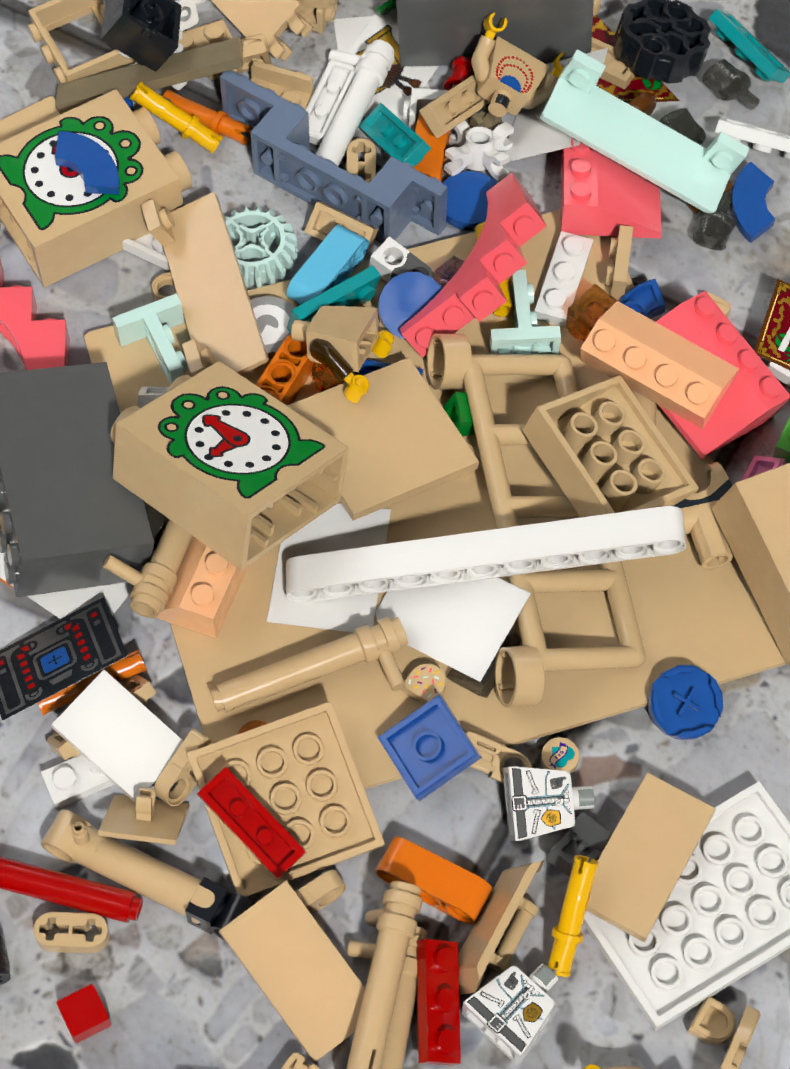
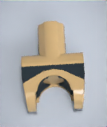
(701, 521)

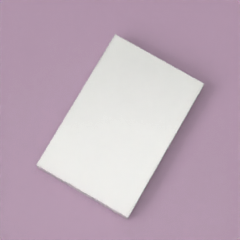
(118, 735)

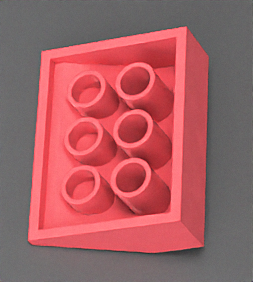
(604, 195)
(753, 394)

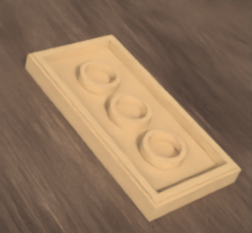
(647, 856)

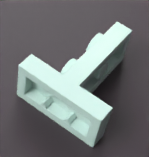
(154, 323)
(525, 336)

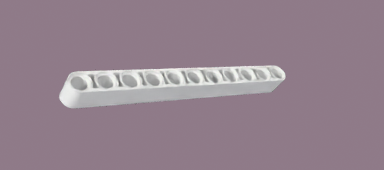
(486, 554)

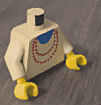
(509, 75)

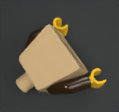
(342, 341)

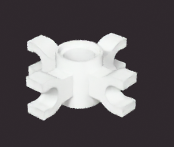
(479, 149)

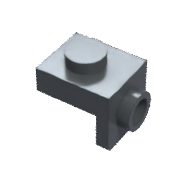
(584, 839)

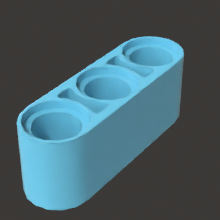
(328, 265)

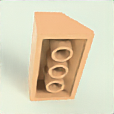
(658, 363)
(202, 590)

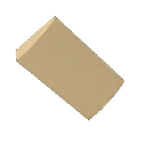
(297, 970)

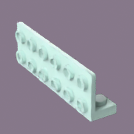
(639, 140)

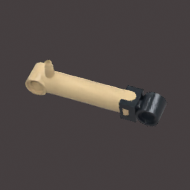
(202, 902)

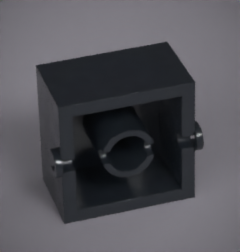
(142, 29)

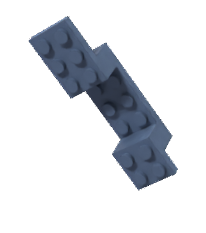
(284, 159)

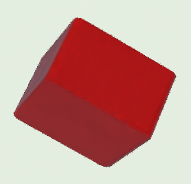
(84, 1013)

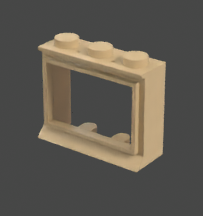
(58, 13)

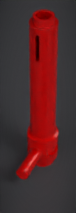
(69, 890)

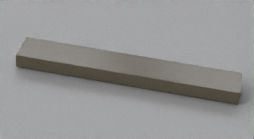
(177, 69)

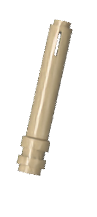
(156, 577)
(363, 645)
(395, 929)
(403, 1009)

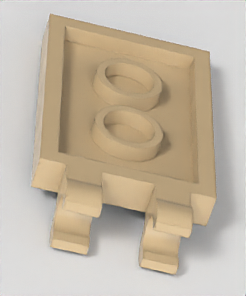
(267, 18)

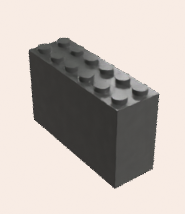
(446, 29)
(58, 483)

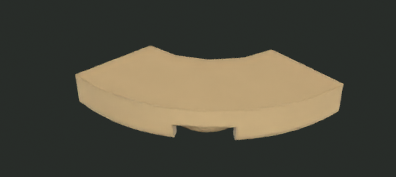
(741, 1039)

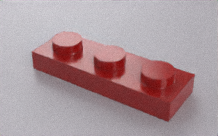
(251, 823)
(438, 1002)

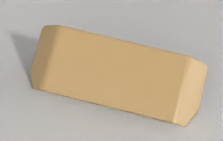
(492, 923)

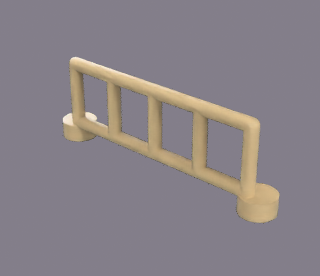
(522, 669)

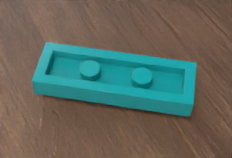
(748, 46)
(394, 136)
(348, 293)

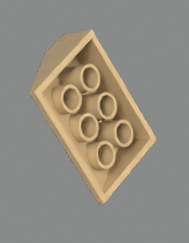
(607, 451)

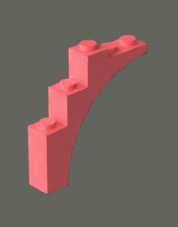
(494, 258)
(37, 342)

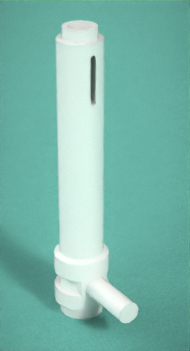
(369, 75)

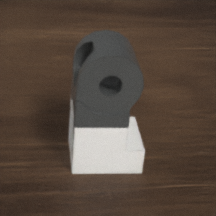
(393, 259)

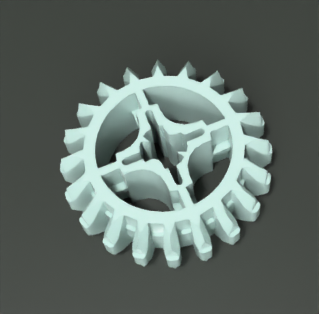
(253, 235)

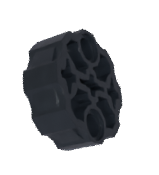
(662, 40)

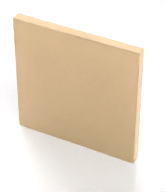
(145, 820)

